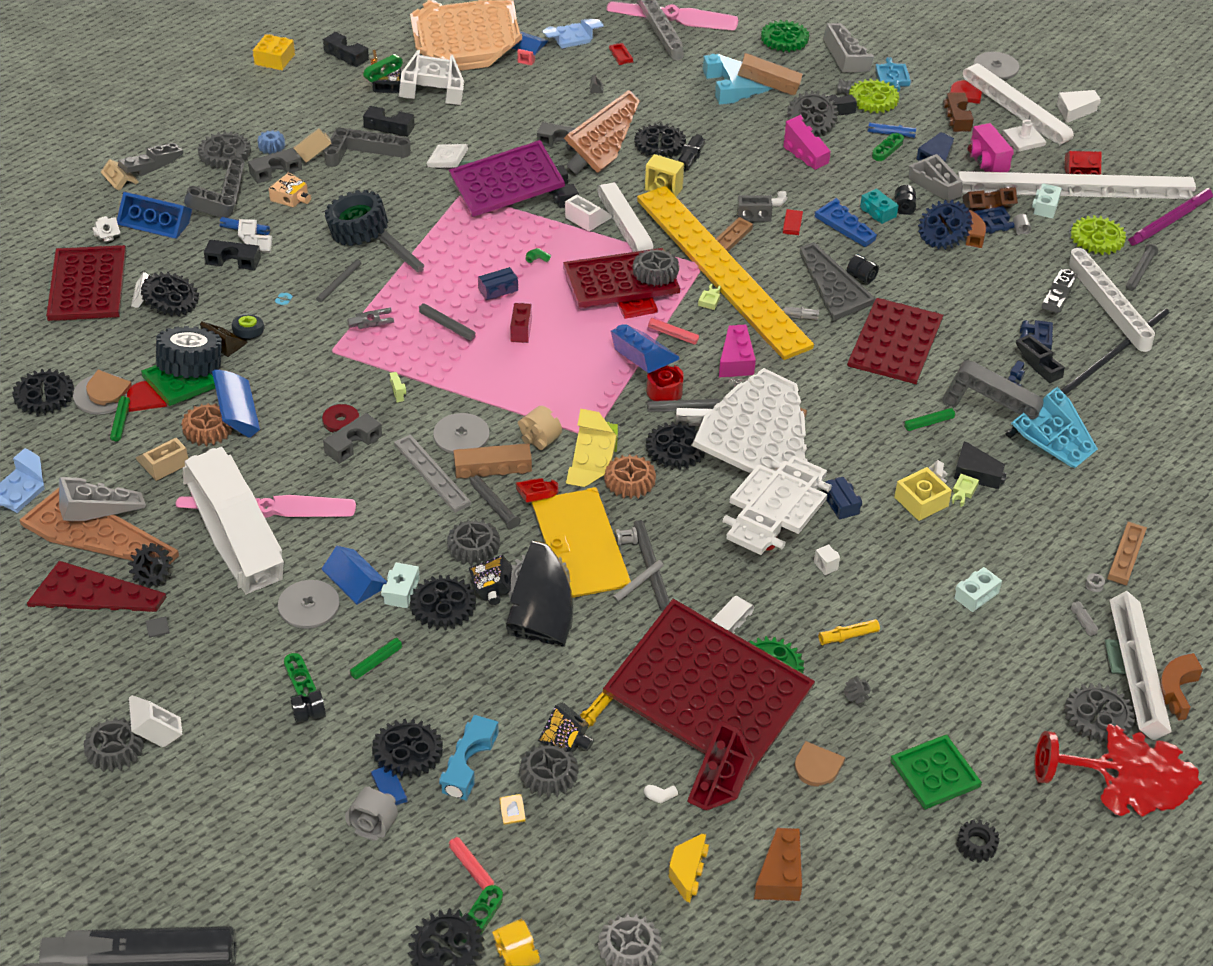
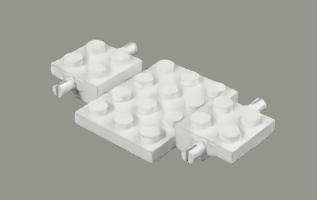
(776, 500)

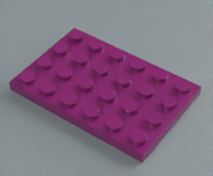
(506, 178)

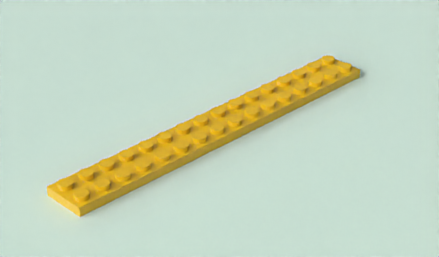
(725, 272)

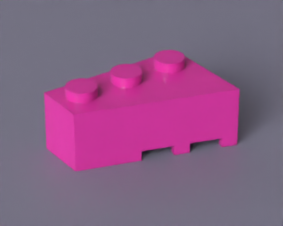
(804, 144)
(737, 353)

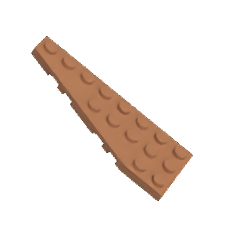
(603, 133)
(101, 535)

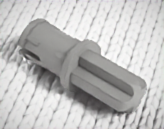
(801, 313)

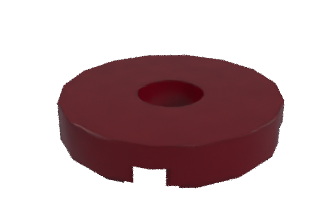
(331, 414)

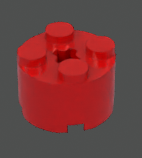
(665, 384)

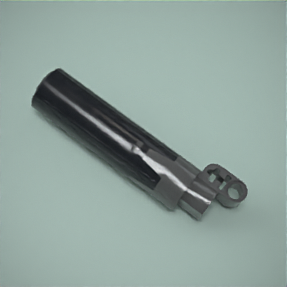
(141, 947)

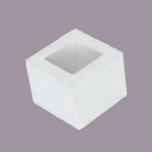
(827, 559)

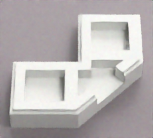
(247, 234)

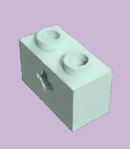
(400, 585)

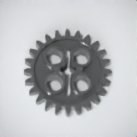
(813, 113)
(229, 145)
(1087, 702)

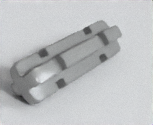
(1084, 618)

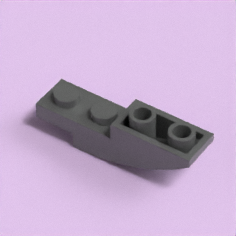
(153, 159)
(1060, 291)

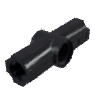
(691, 151)

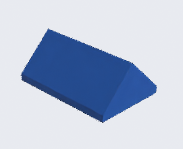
(353, 574)

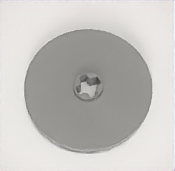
(999, 64)
(83, 402)
(448, 430)
(321, 611)

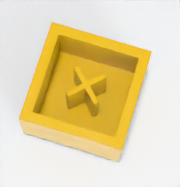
(274, 52)

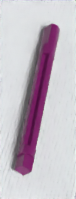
(1171, 217)

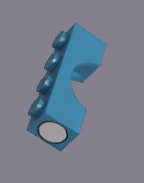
(478, 736)

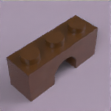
(959, 118)
(980, 201)

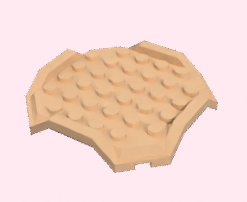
(469, 31)

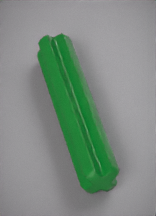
(120, 418)
(929, 419)
(376, 658)

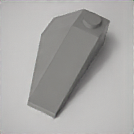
(87, 501)

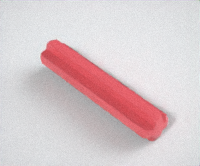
(673, 331)
(470, 863)

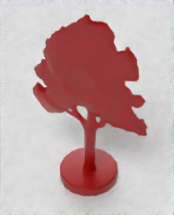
(1146, 775)

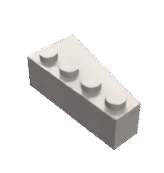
(846, 50)

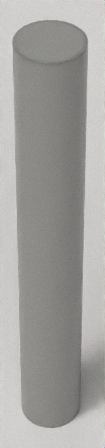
(638, 580)

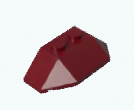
(722, 768)

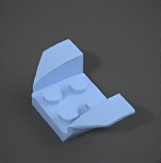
(573, 34)
(23, 483)

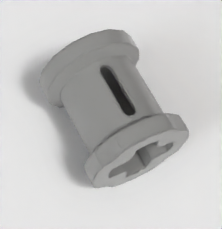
(626, 536)

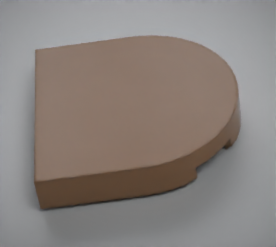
(106, 388)
(817, 765)

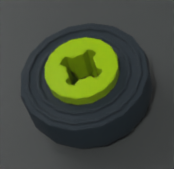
(247, 326)

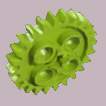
(875, 95)
(1098, 235)

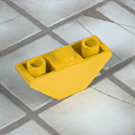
(687, 865)

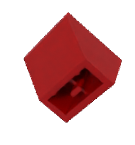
(1083, 162)

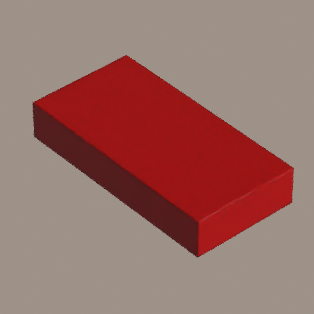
(621, 53)
(792, 222)

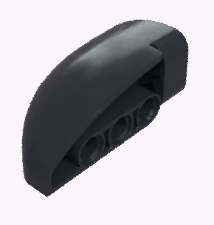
(541, 598)

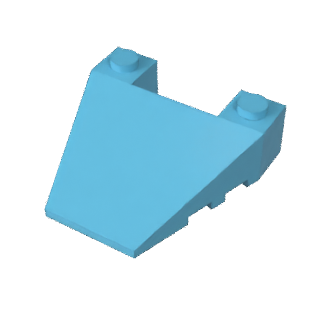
(734, 86)

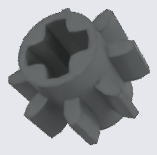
(857, 690)

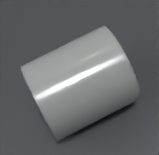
(1022, 224)

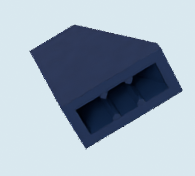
(939, 144)

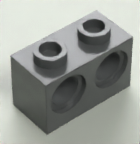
(755, 208)

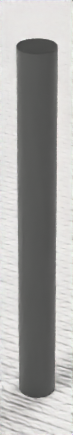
(338, 280)

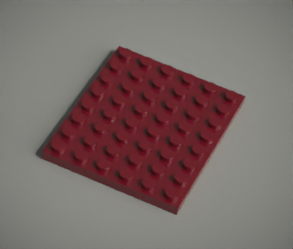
(698, 673)

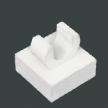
(937, 469)

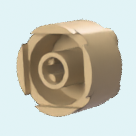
(540, 427)

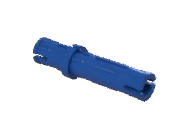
(889, 129)
(234, 224)

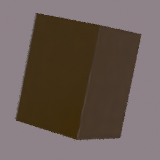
(230, 342)

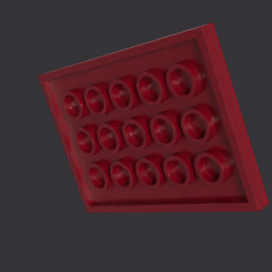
(611, 280)
(86, 283)
(895, 340)

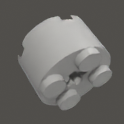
(372, 813)

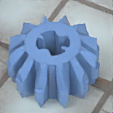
(271, 142)

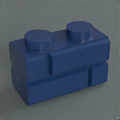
(498, 283)
(842, 498)

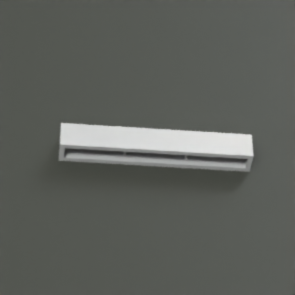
(1140, 666)

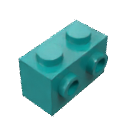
(879, 206)

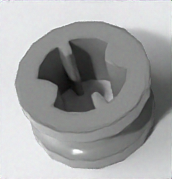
(1098, 579)

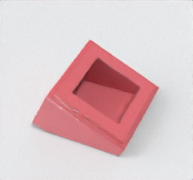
(525, 57)

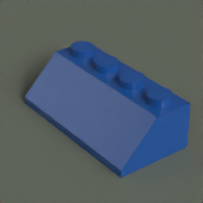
(153, 215)
(641, 348)

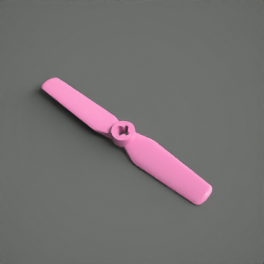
(685, 16)
(294, 506)

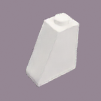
(1077, 104)

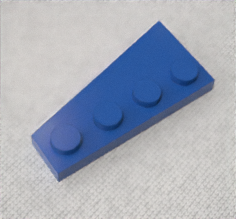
(847, 224)

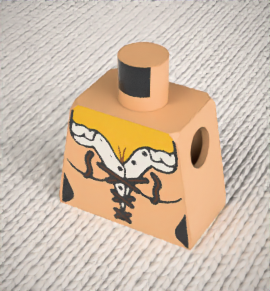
(289, 191)

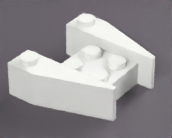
(434, 73)

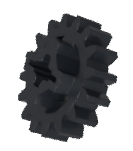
(143, 560)

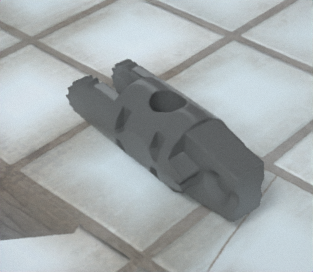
(361, 319)

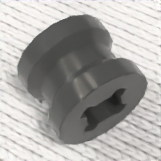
(844, 87)

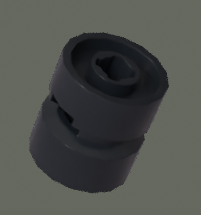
(906, 199)
(862, 269)
(308, 706)

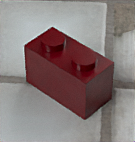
(521, 322)

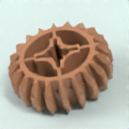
(205, 425)
(618, 476)

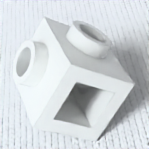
(110, 224)

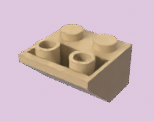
(164, 459)

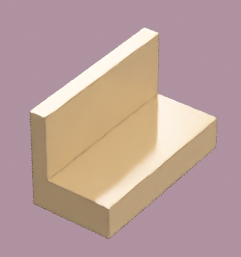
(312, 145)
(116, 175)

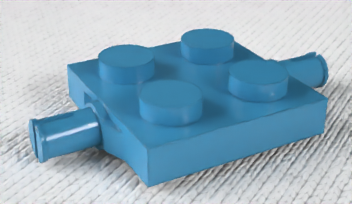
(893, 73)

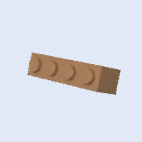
(770, 74)
(492, 460)

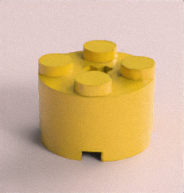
(516, 944)

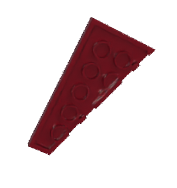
(86, 589)

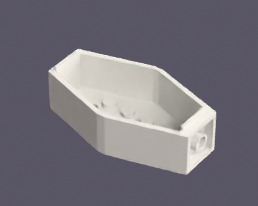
(234, 519)

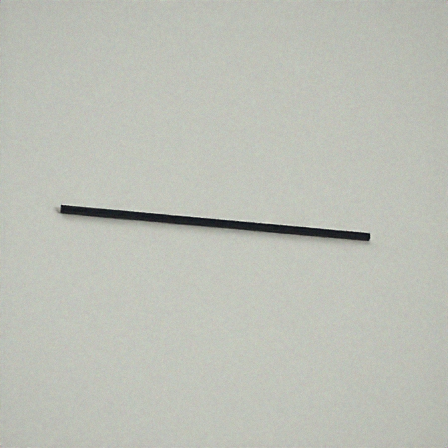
(1069, 387)

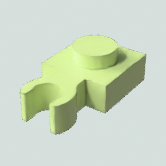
(710, 298)
(398, 388)
(964, 488)

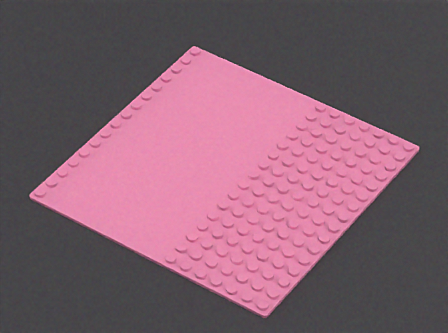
(569, 348)

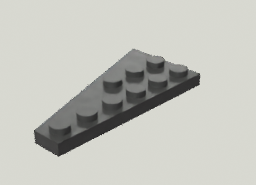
(837, 288)

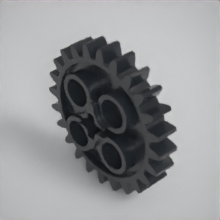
(648, 140)
(169, 294)
(29, 392)
(673, 446)
(443, 602)
(407, 748)
(459, 929)

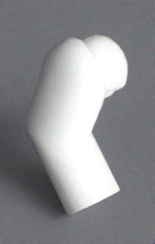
(780, 200)
(659, 795)

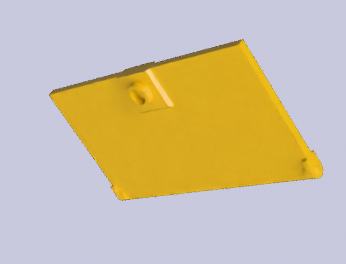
(582, 536)

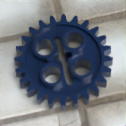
(958, 215)

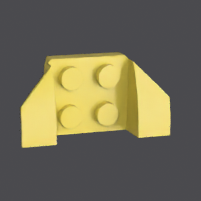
(593, 449)

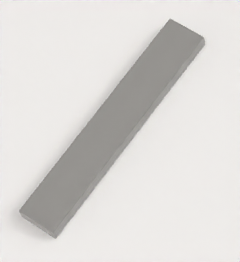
(432, 473)

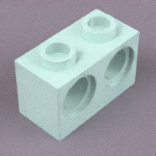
(1046, 200)
(977, 589)

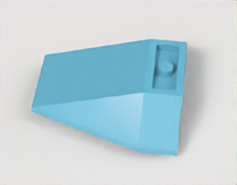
(1058, 430)

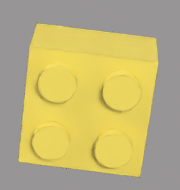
(664, 172)
(923, 493)

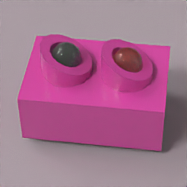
(990, 149)

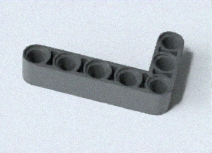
(365, 142)
(216, 203)
(994, 387)

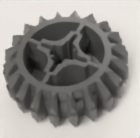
(656, 267)
(473, 542)
(113, 748)
(540, 777)

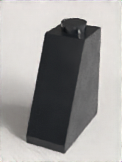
(980, 466)

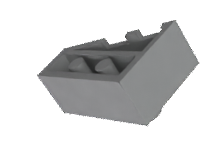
(936, 177)

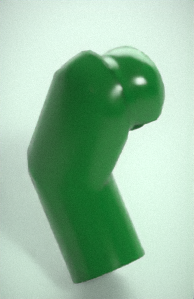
(536, 254)

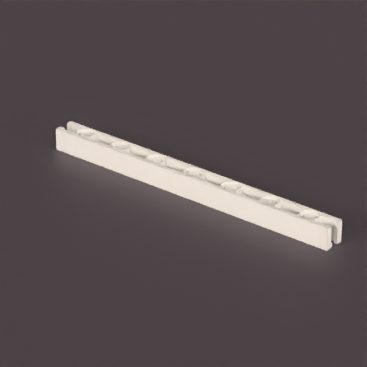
(1082, 184)

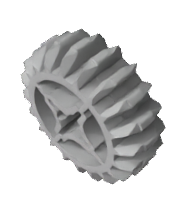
(623, 933)

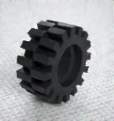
(975, 851)

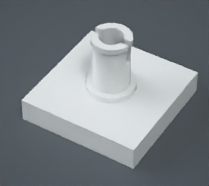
(1024, 136)

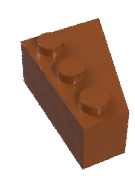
(782, 868)

